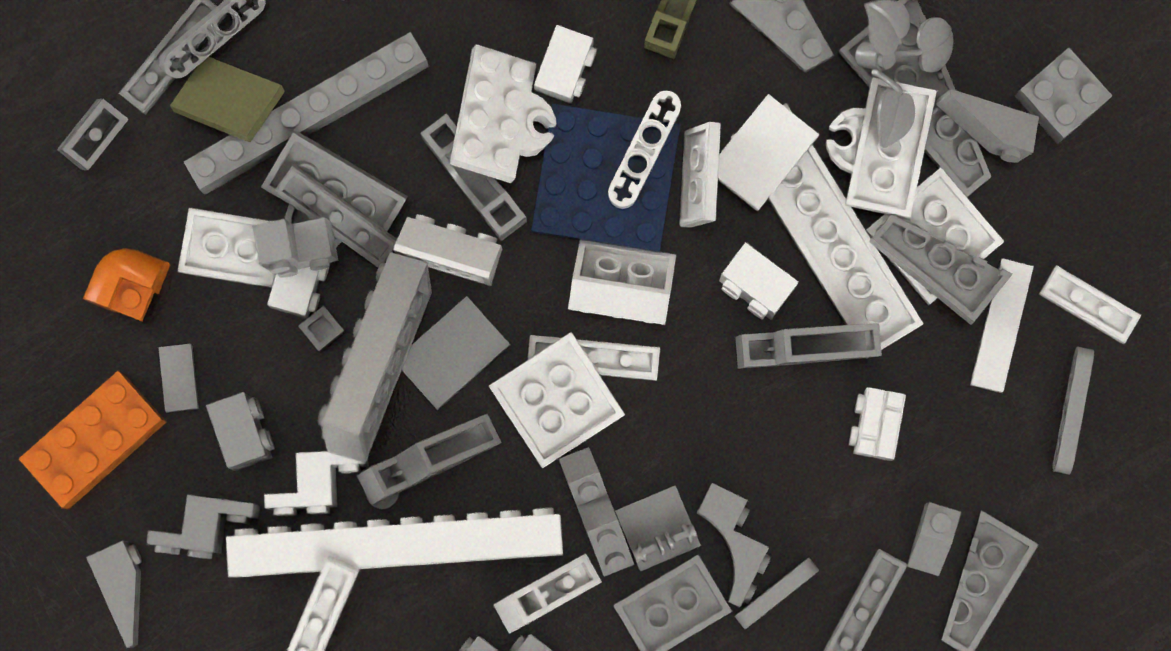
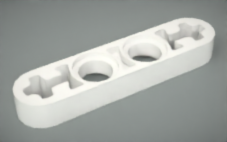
(644, 149)

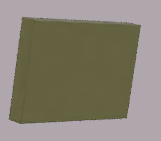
(227, 98)

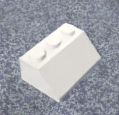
(449, 249)
(622, 282)

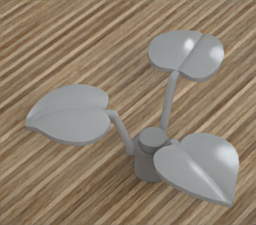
(887, 26)

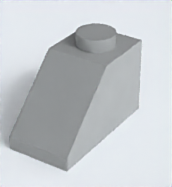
(933, 538)

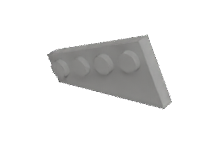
(951, 275)
(989, 575)

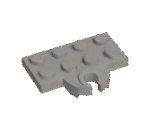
(349, 182)

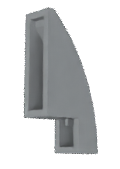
(808, 345)
(428, 458)

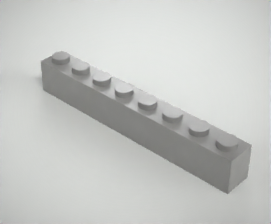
(309, 112)

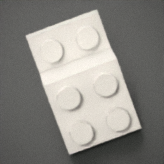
(315, 484)

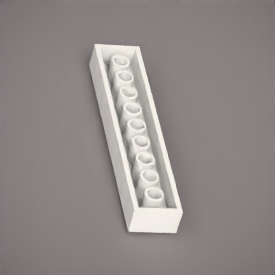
(395, 545)

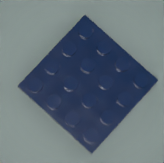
(579, 172)

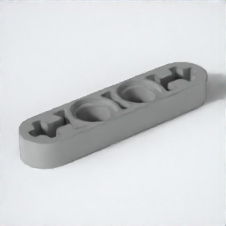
(215, 36)
(1073, 410)

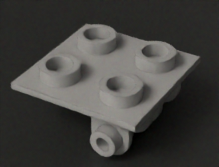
(658, 528)

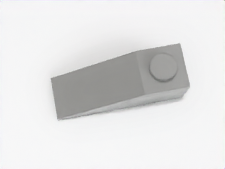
(992, 125)
(120, 582)

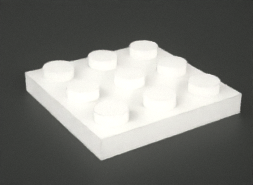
(949, 217)
(556, 400)

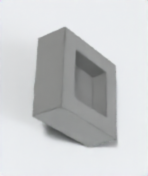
(321, 328)

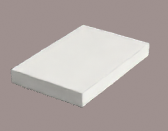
(764, 152)
(700, 175)
(222, 248)

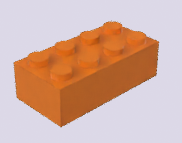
(92, 440)

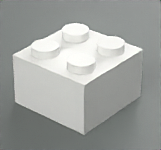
(757, 282)

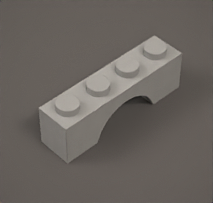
(483, 191)

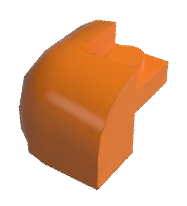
(126, 282)

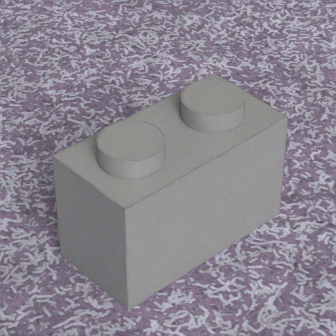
(92, 134)

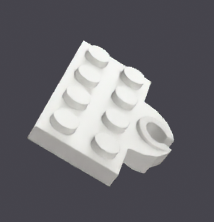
(499, 115)
(882, 177)

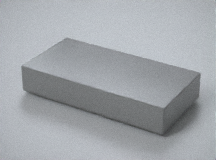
(178, 378)

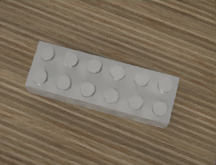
(375, 357)

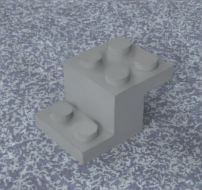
(203, 526)

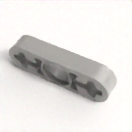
(776, 593)

